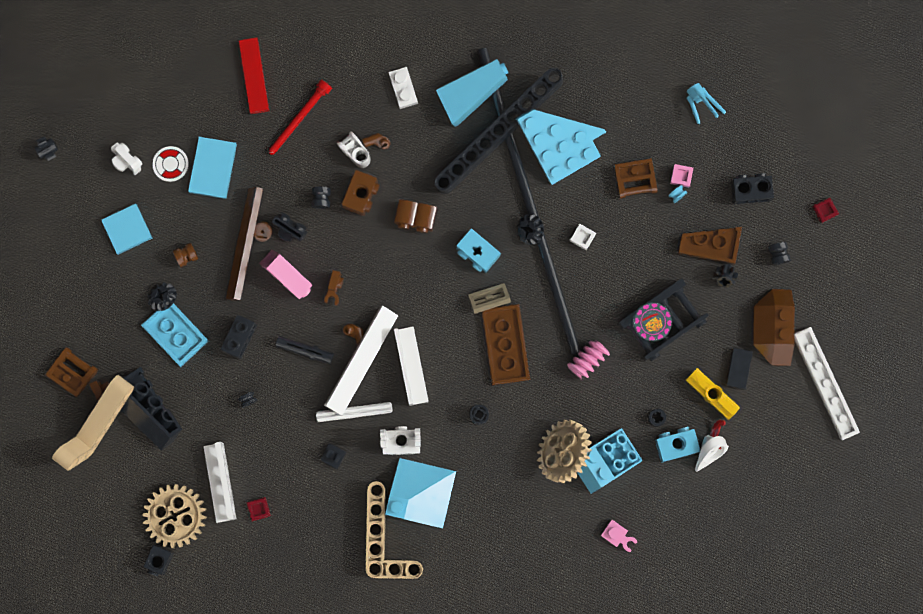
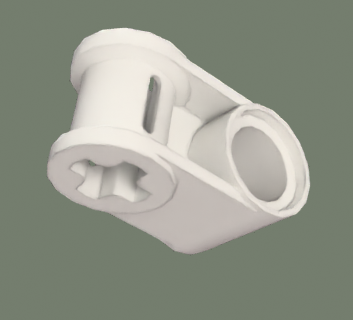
(352, 148)

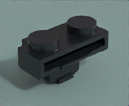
(288, 228)

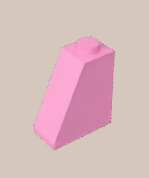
(286, 274)

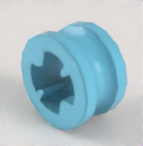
(677, 194)

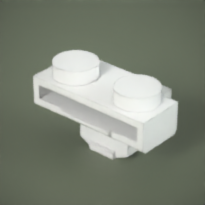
(124, 159)

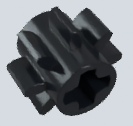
(46, 148)
(725, 275)

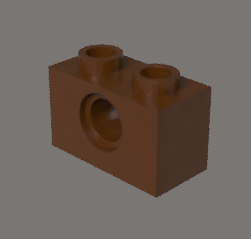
(365, 182)

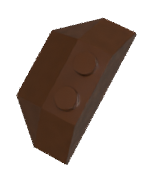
(775, 327)

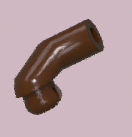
(378, 140)

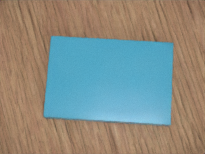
(212, 167)
(175, 334)

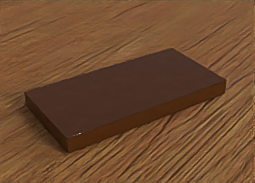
(505, 345)

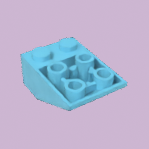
(608, 460)

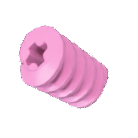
(588, 359)

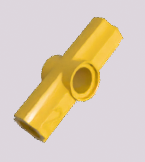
(721, 403)

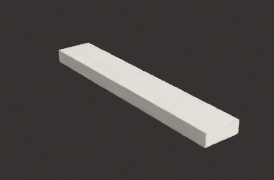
(361, 360)
(826, 383)

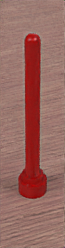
(321, 89)

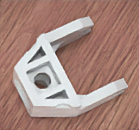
(389, 444)

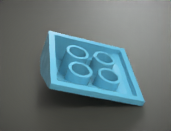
(420, 493)

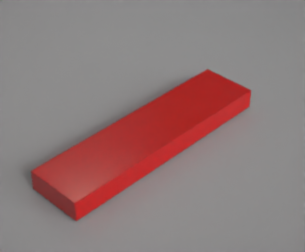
(254, 75)

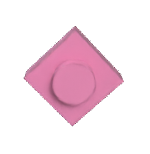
(681, 175)

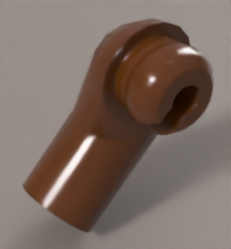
(353, 331)

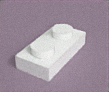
(403, 87)

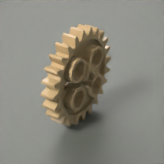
(564, 451)
(167, 500)

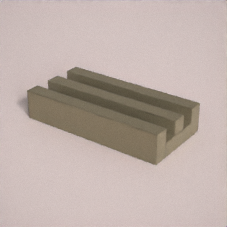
(490, 300)

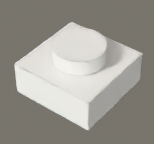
(583, 237)

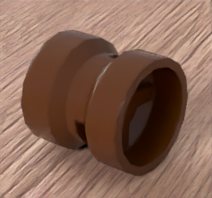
(185, 254)

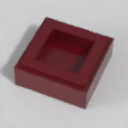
(825, 210)
(258, 509)

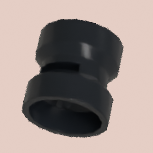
(321, 198)
(779, 258)
(479, 414)

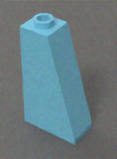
(470, 91)

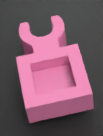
(616, 534)

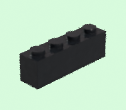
(148, 412)

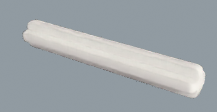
(352, 412)

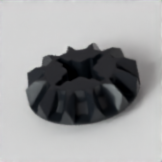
(535, 224)
(169, 297)

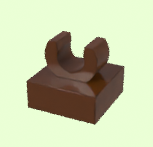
(98, 389)

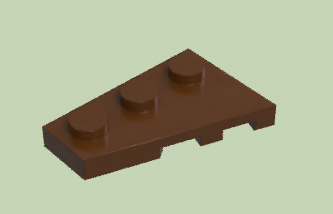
(712, 245)

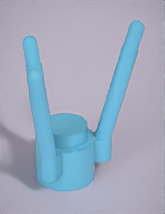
(699, 94)

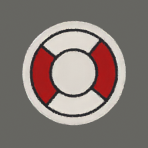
(170, 163)

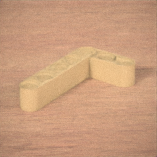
(96, 425)
(380, 540)

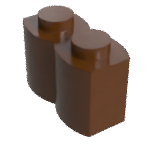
(415, 215)

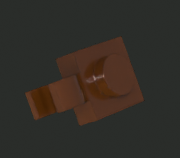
(335, 282)

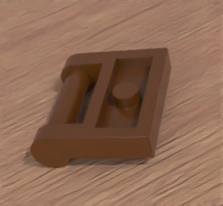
(634, 172)
(67, 377)

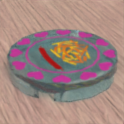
(652, 321)

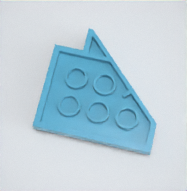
(559, 142)

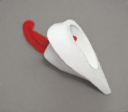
(712, 447)

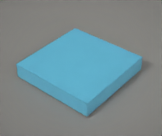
(126, 229)

